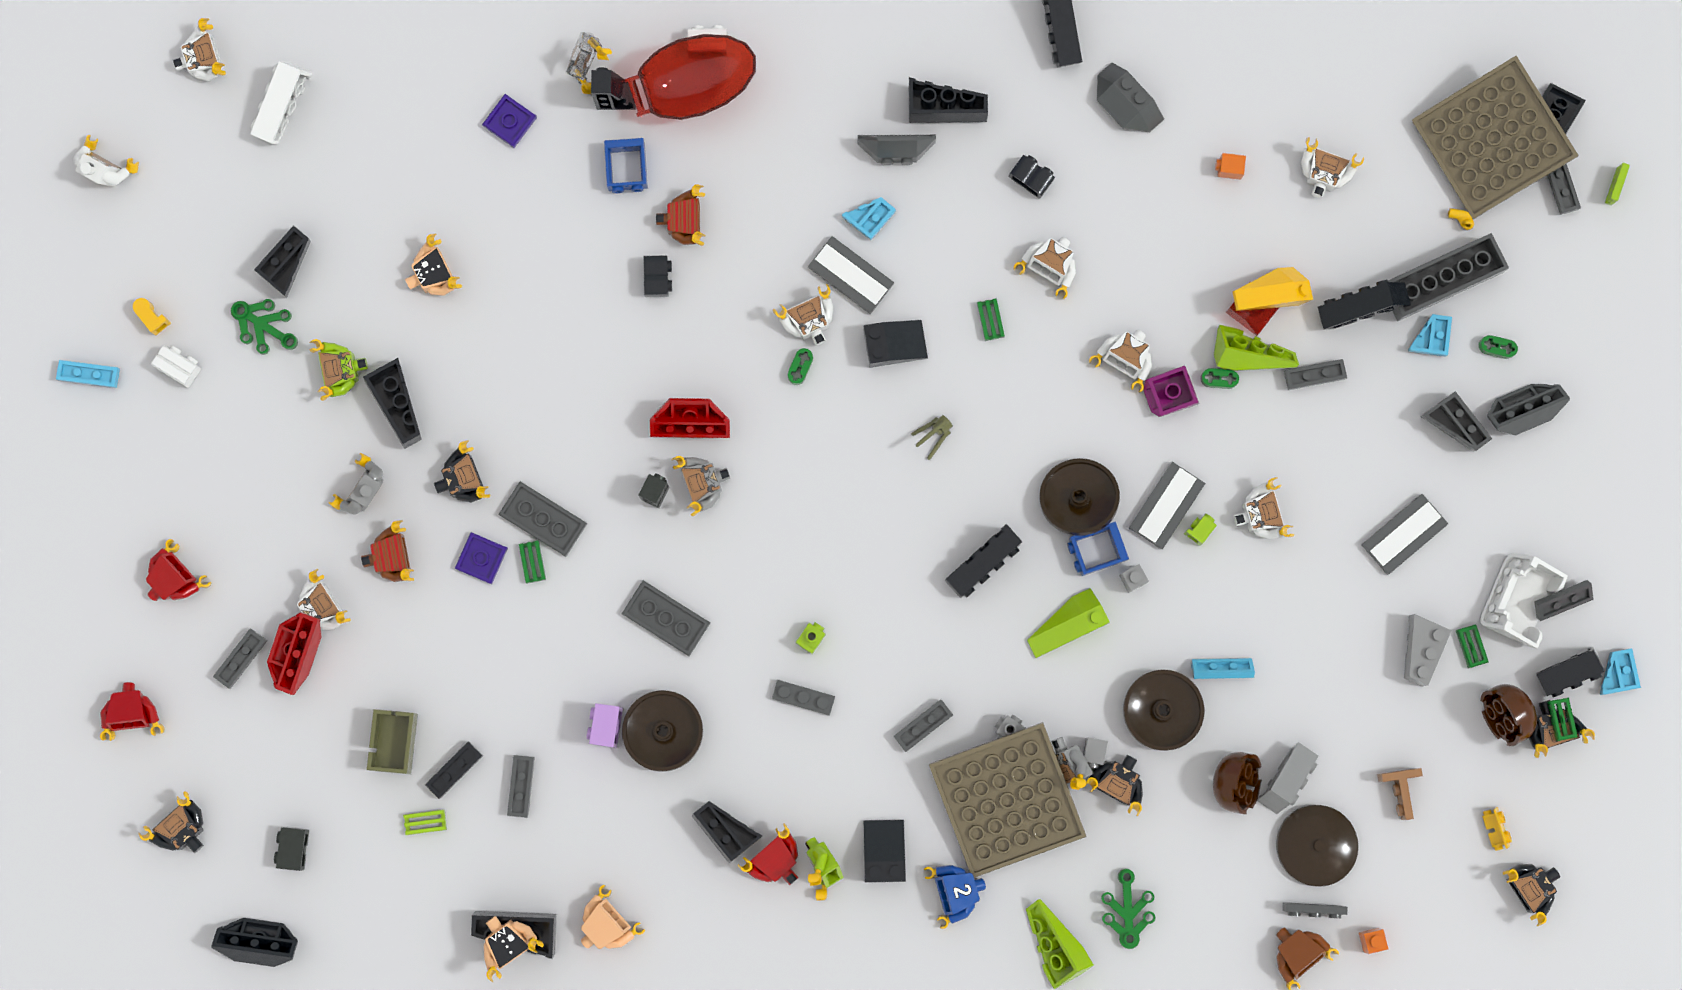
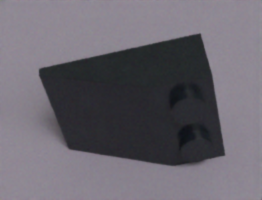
(1563, 105)
(894, 342)
(884, 851)

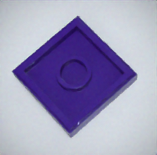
(509, 120)
(481, 558)

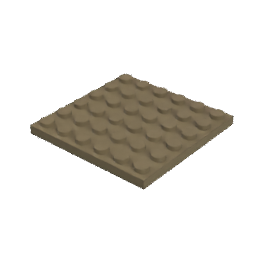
(1495, 137)
(1007, 800)

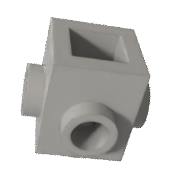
(1012, 721)

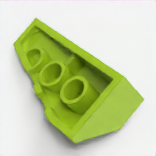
(1243, 353)
(1074, 619)
(1060, 950)

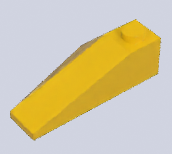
(1275, 289)

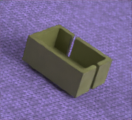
(394, 738)

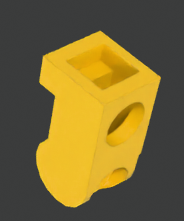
(145, 311)

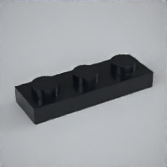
(454, 770)

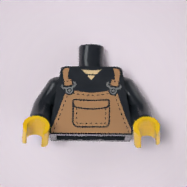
(461, 476)
(1544, 736)
(1119, 782)
(178, 828)
(1534, 888)

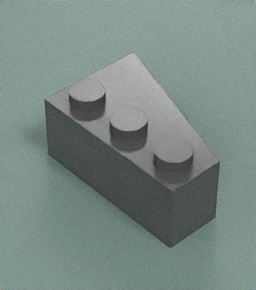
(1458, 422)

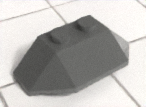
(1127, 100)
(896, 148)
(1527, 407)

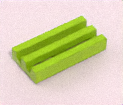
(1617, 184)
(407, 824)

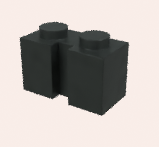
(654, 490)
(291, 848)

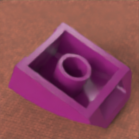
(1170, 392)

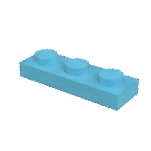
(87, 374)
(1222, 668)

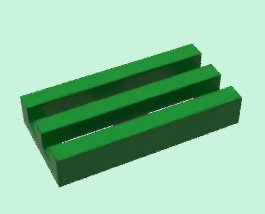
(987, 303)
(524, 562)
(1470, 664)
(1555, 724)

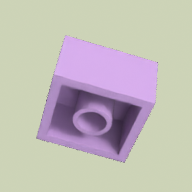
(605, 725)

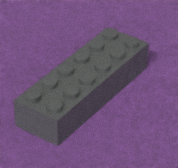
(1450, 274)

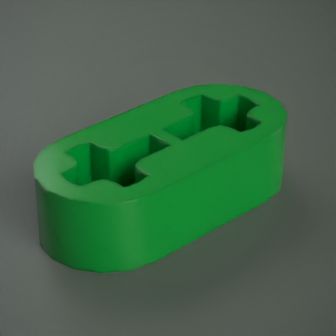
(1498, 342)
(796, 364)
(1220, 373)

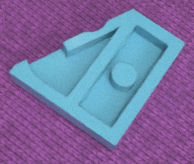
(870, 217)
(1433, 337)
(1620, 673)

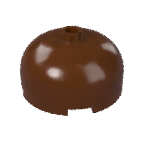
(1509, 713)
(1230, 782)

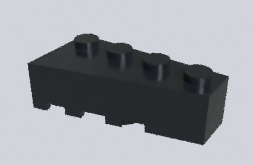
(1062, 32)
(944, 104)
(1363, 304)
(392, 397)
(983, 561)
(541, 924)

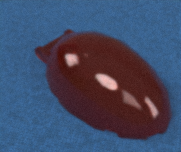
(693, 76)

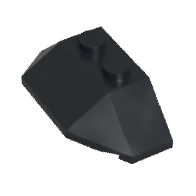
(255, 942)

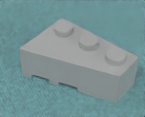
(1424, 649)
(1289, 779)

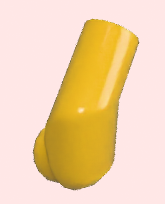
(1463, 217)

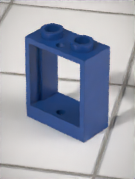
(625, 145)
(1117, 543)

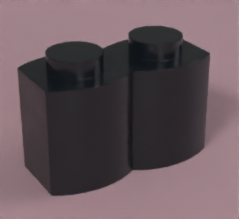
(1032, 176)
(656, 276)

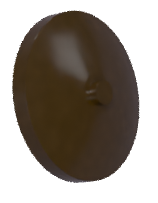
(1079, 497)
(1163, 710)
(662, 731)
(1317, 845)

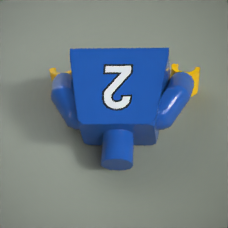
(957, 892)

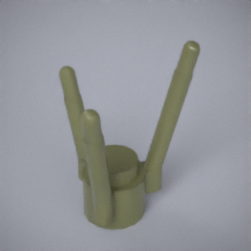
(940, 426)

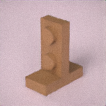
(1401, 789)

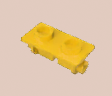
(1500, 836)

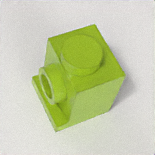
(1201, 529)
(811, 645)

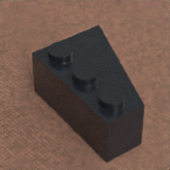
(610, 91)
(284, 261)
(1570, 673)
(725, 831)

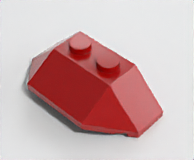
(689, 419)
(294, 652)

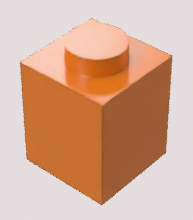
(1230, 166)
(1373, 940)

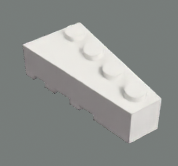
(279, 101)

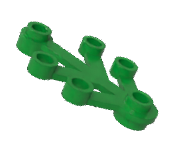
(261, 323)
(1128, 913)

